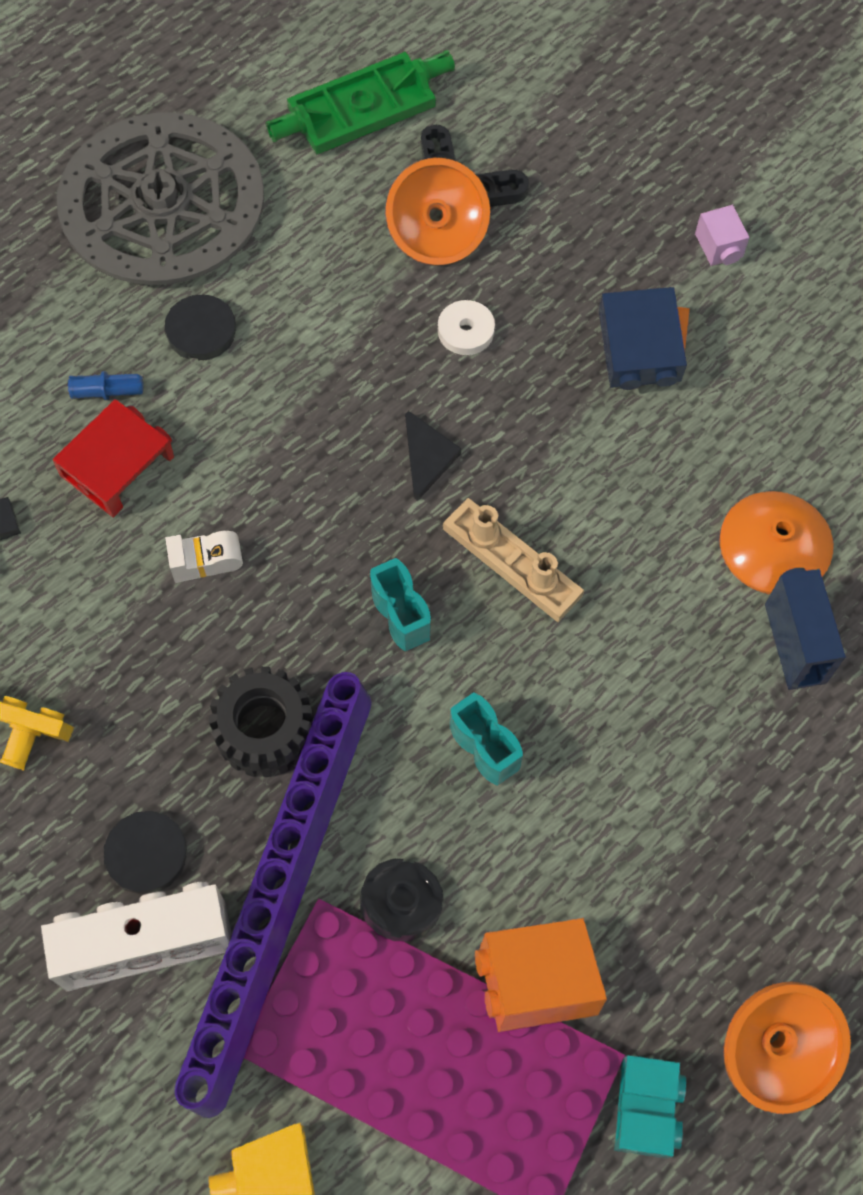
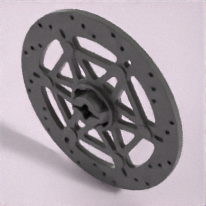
(89, 237)

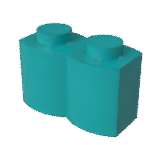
(404, 608)
(492, 745)

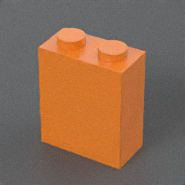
(540, 975)

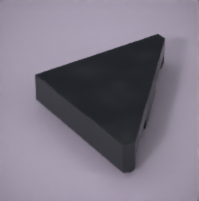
(428, 454)

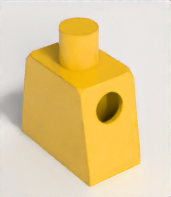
(268, 1166)

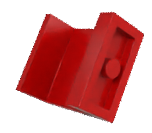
(111, 454)

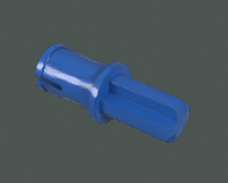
(104, 385)

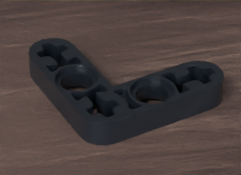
(489, 180)

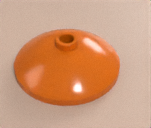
(452, 191)
(756, 549)
(802, 1061)

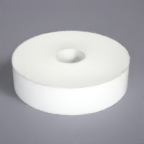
(466, 341)

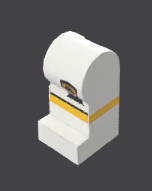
(203, 555)

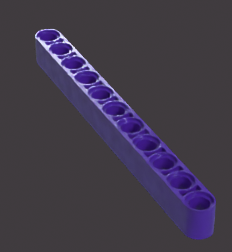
(280, 904)

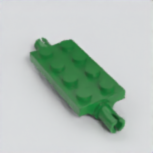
(362, 101)

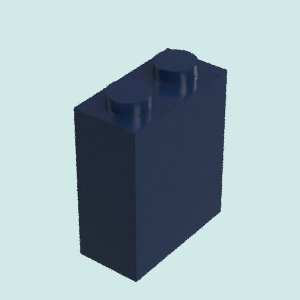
(642, 338)
(804, 628)

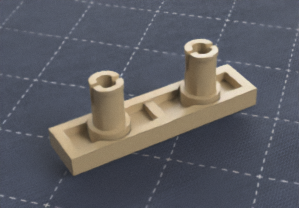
(513, 559)

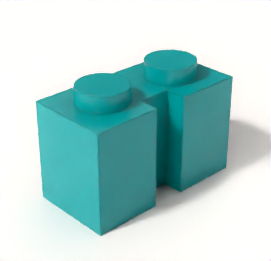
(648, 1107)

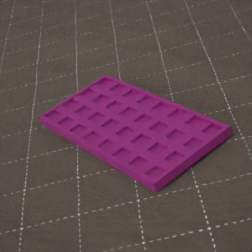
(424, 1063)

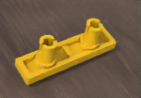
(26, 727)

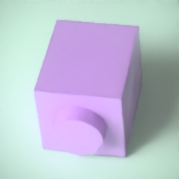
(722, 235)

